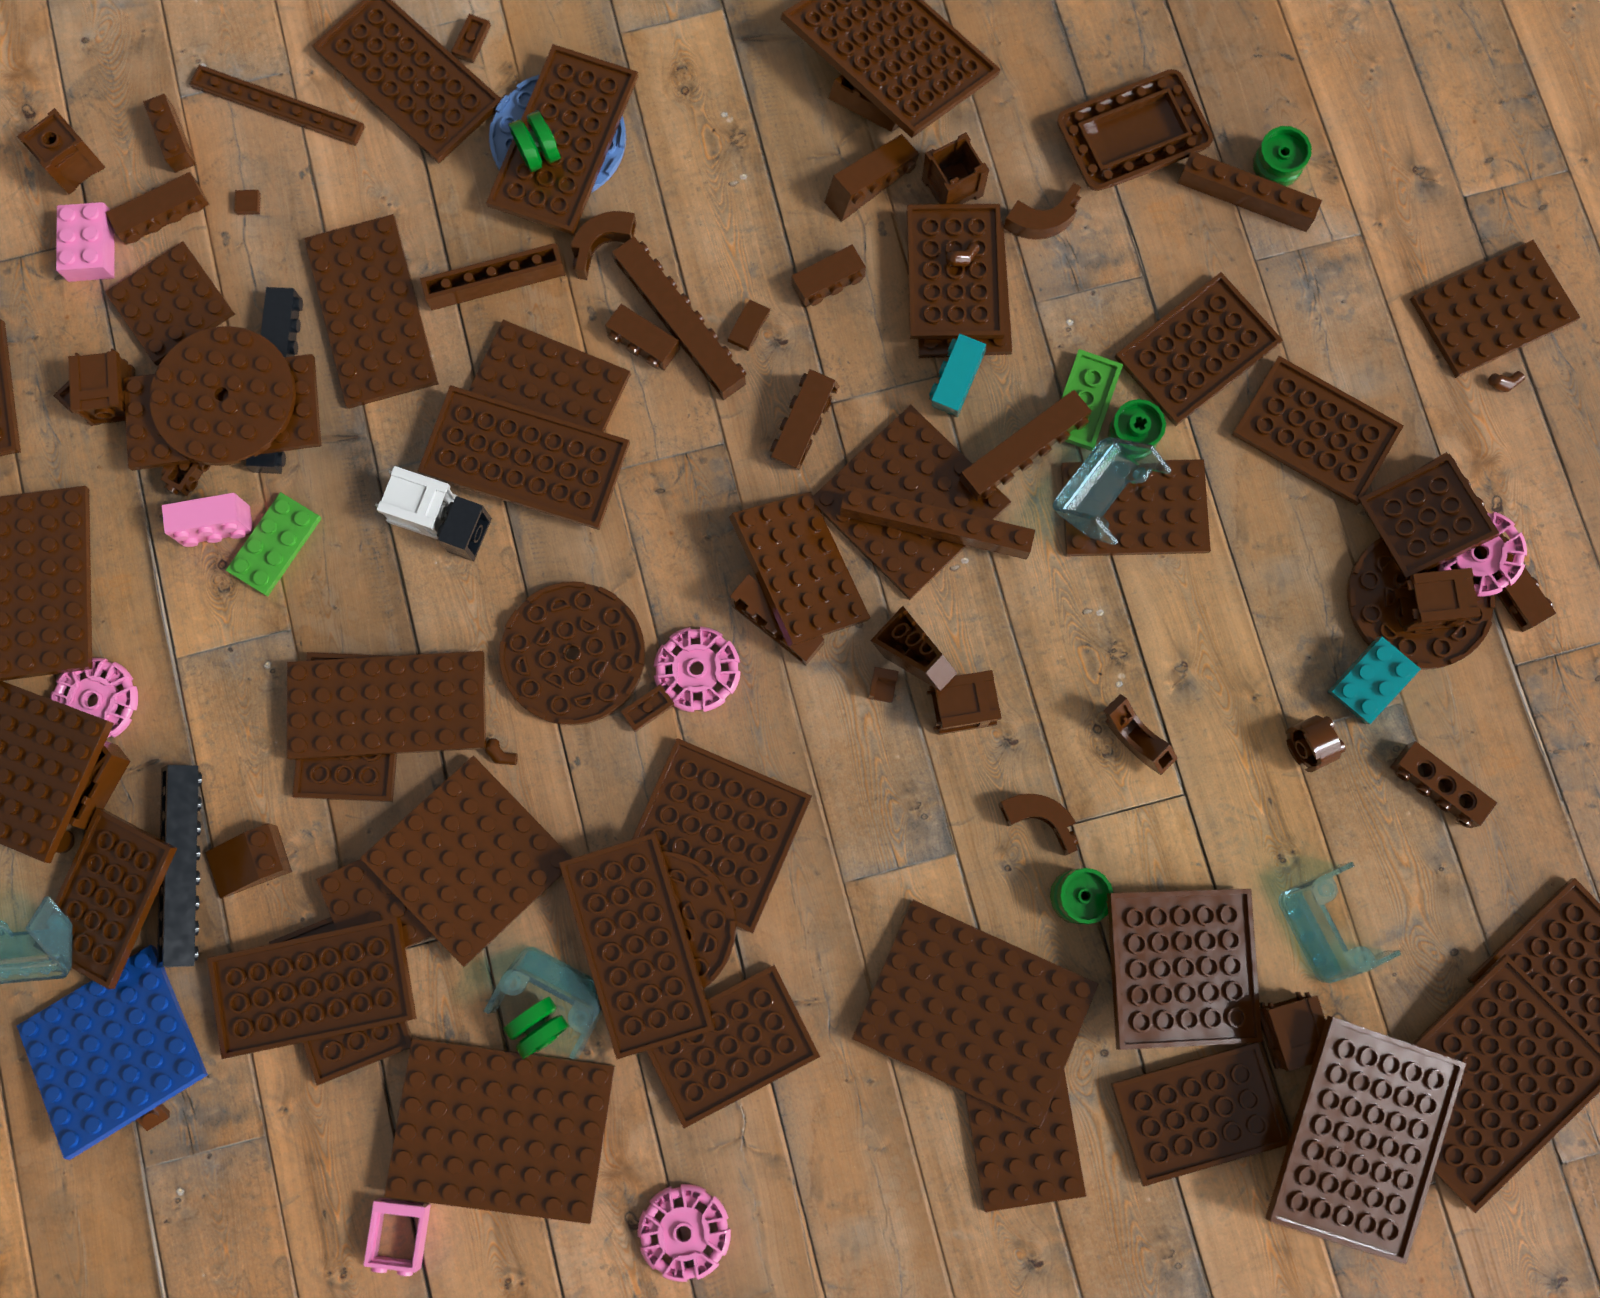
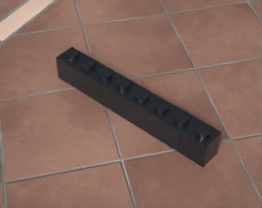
(280, 327)
(178, 890)

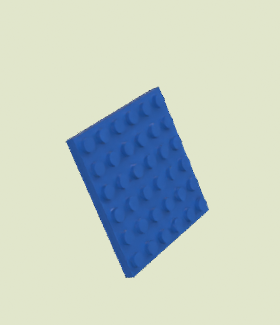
(110, 1053)

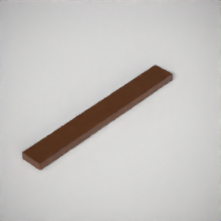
(277, 105)

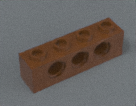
(1477, 802)

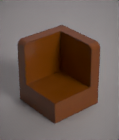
(883, 684)

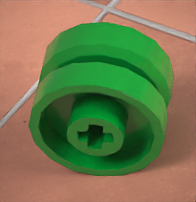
(534, 141)
(1282, 155)
(1138, 422)
(1067, 899)
(538, 1030)

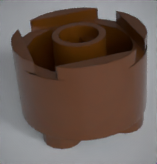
(1315, 743)

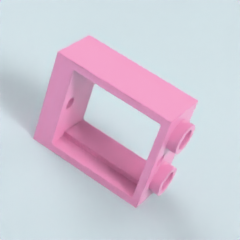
(396, 1207)

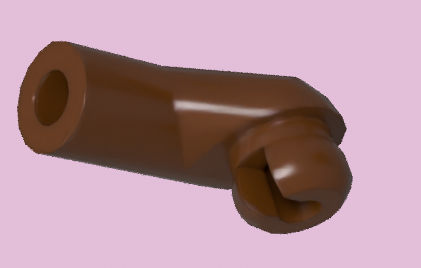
(963, 258)
(1506, 383)
(497, 755)

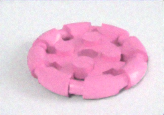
(1495, 559)
(707, 679)
(105, 689)
(696, 1221)

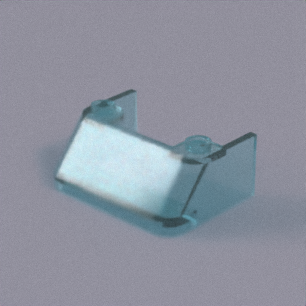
(1102, 480)
(1317, 934)
(39, 952)
(558, 979)

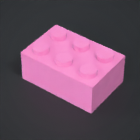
(84, 242)
(207, 519)

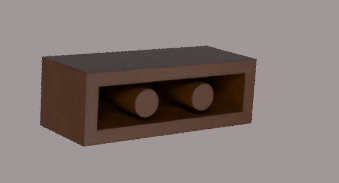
(169, 133)
(828, 276)
(642, 337)

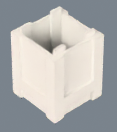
(415, 502)

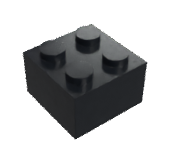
(464, 528)

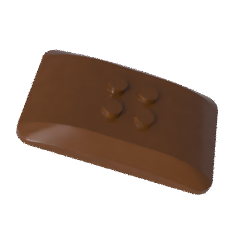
(1134, 130)

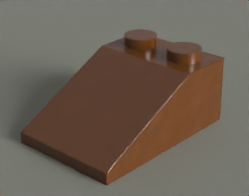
(248, 860)

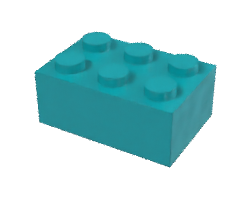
(957, 374)
(1374, 680)

